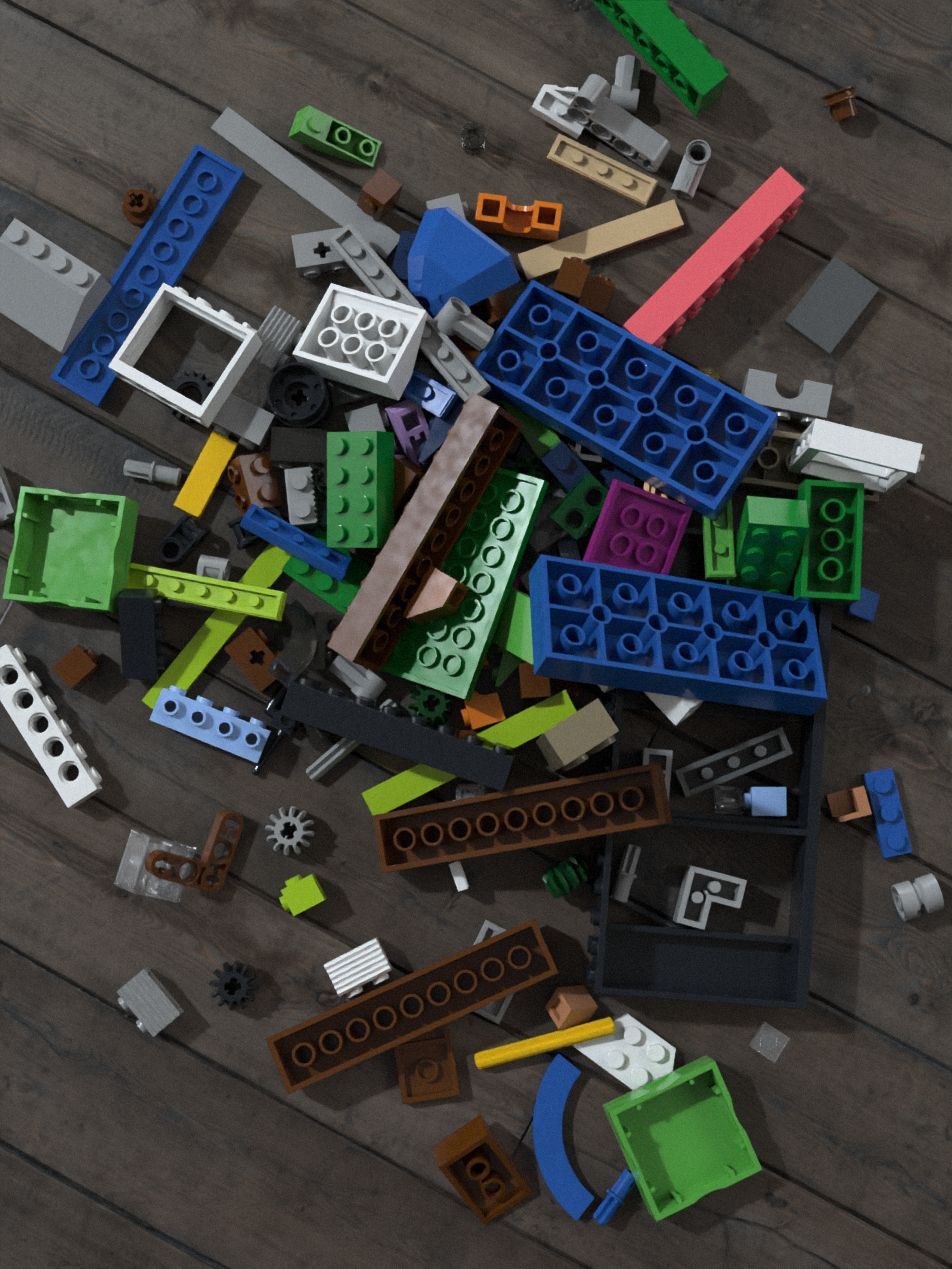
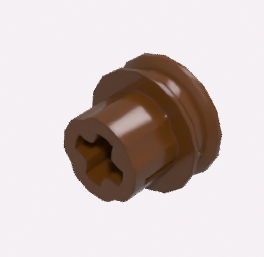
(842, 103)
(133, 213)

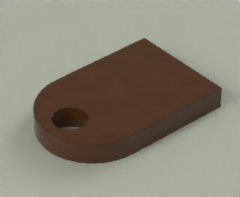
(427, 1066)

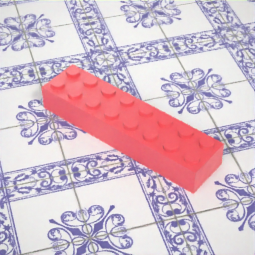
(717, 260)

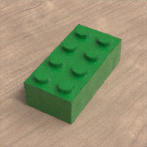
(360, 489)
(769, 543)
(833, 545)

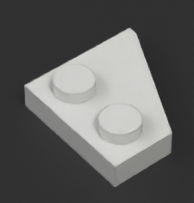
(552, 107)

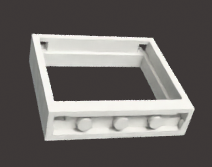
(146, 328)
(856, 456)

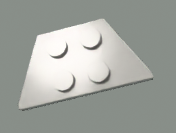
(631, 1053)

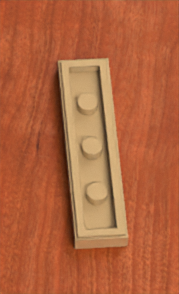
(602, 170)

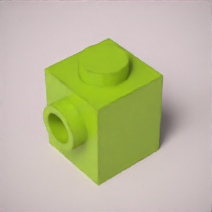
(301, 894)

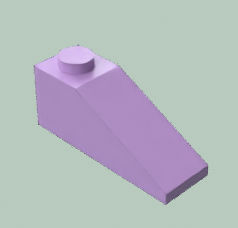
(408, 427)

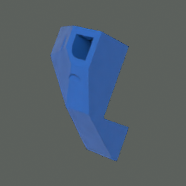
(455, 261)

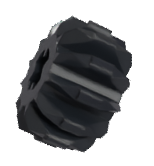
(240, 994)

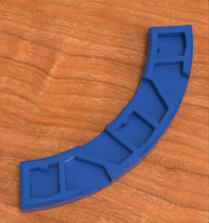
(548, 1137)

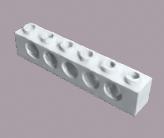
(40, 743)

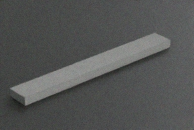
(304, 181)
(385, 284)

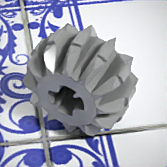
(281, 826)

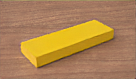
(206, 474)

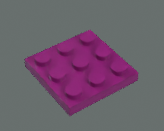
(637, 530)

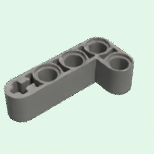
(616, 125)

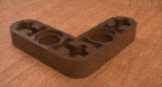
(202, 868)

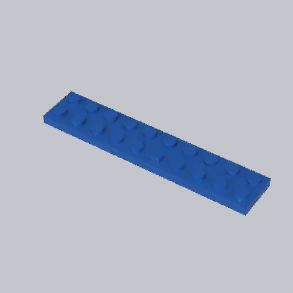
(155, 258)

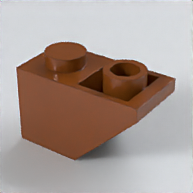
(435, 597)

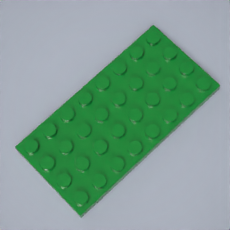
(485, 557)

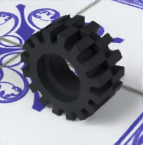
(186, 381)

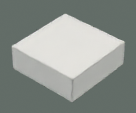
(458, 875)

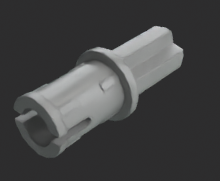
(152, 472)
(625, 873)

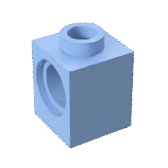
(766, 801)

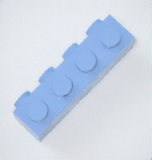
(209, 724)

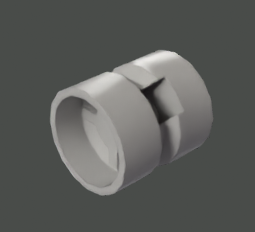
(917, 897)

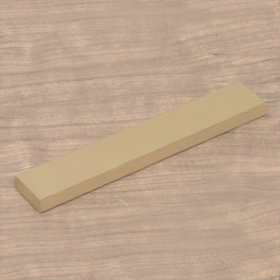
(602, 239)

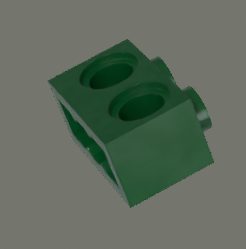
(576, 501)

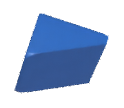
(865, 608)

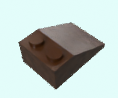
(481, 1170)

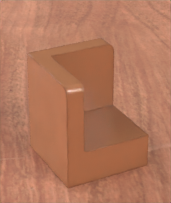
(848, 804)
(571, 1006)

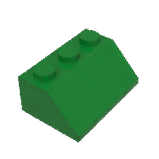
(326, 588)

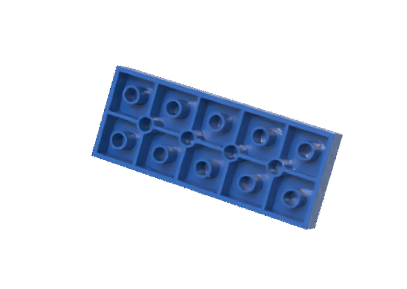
(625, 399)
(674, 636)

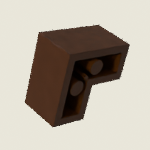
(584, 289)
(540, 688)

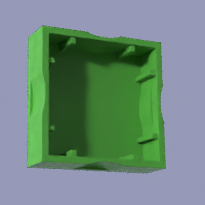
(71, 550)
(681, 1137)

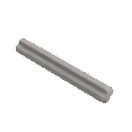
(336, 753)

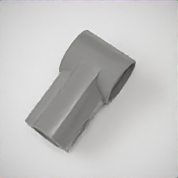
(625, 88)
(690, 170)
(458, 320)
(360, 680)

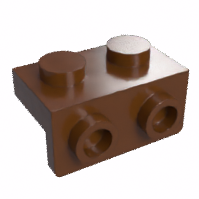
(254, 482)

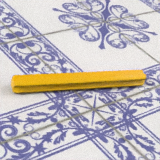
(544, 1043)

